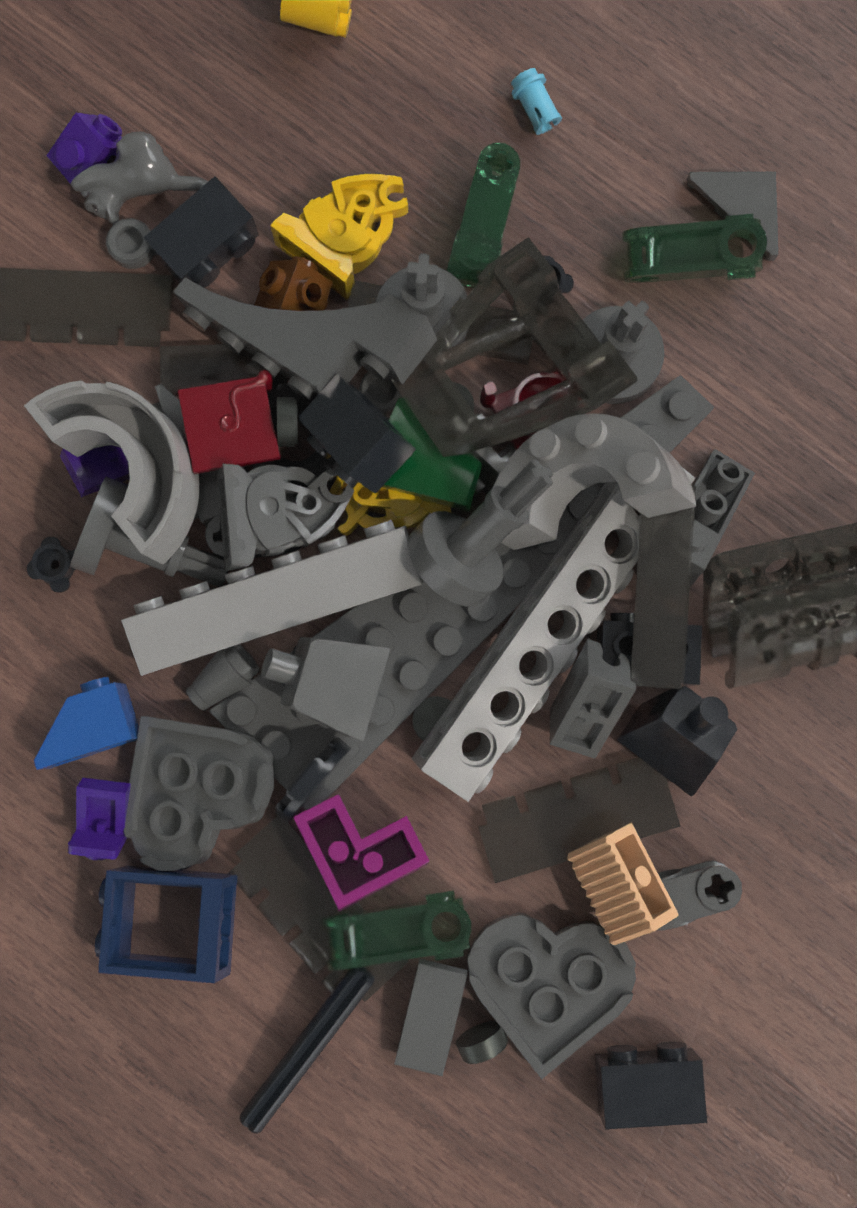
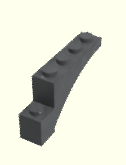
(315, 344)

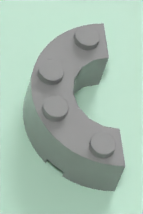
(589, 452)
(161, 474)

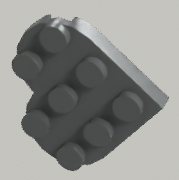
(191, 786)
(550, 986)

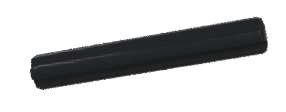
(306, 1049)

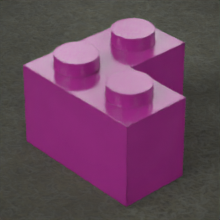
(354, 865)

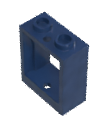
(214, 935)

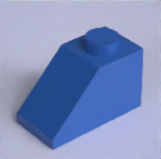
(89, 724)

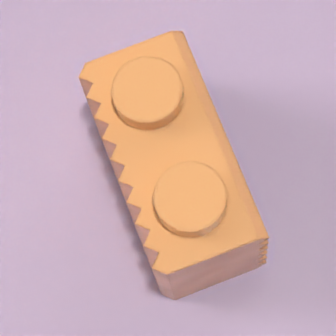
(622, 885)

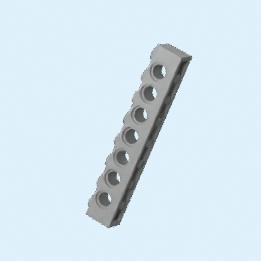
(528, 631)

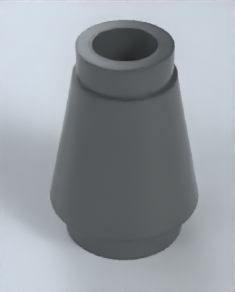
(223, 676)

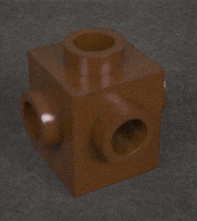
(293, 286)

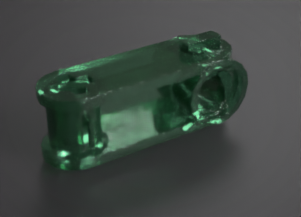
(485, 213)
(694, 250)
(397, 933)

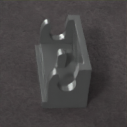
(590, 701)

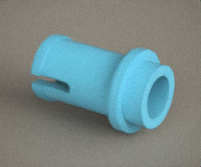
(535, 100)

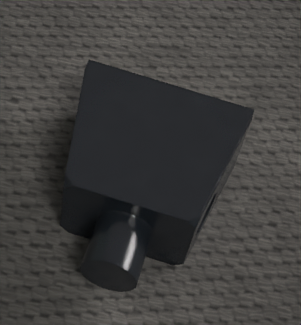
(680, 736)

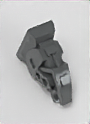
(270, 514)

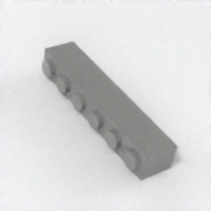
(271, 600)

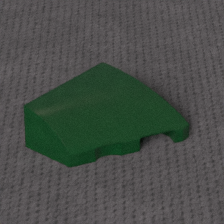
(426, 472)

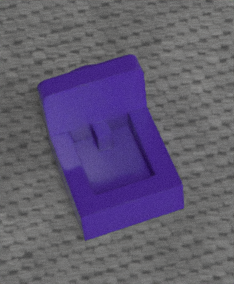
(84, 143)
(94, 465)
(100, 819)

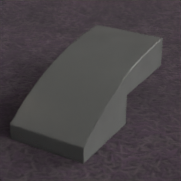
(431, 1017)

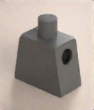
(330, 681)

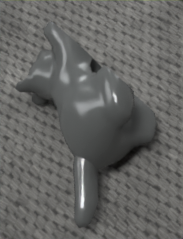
(136, 172)

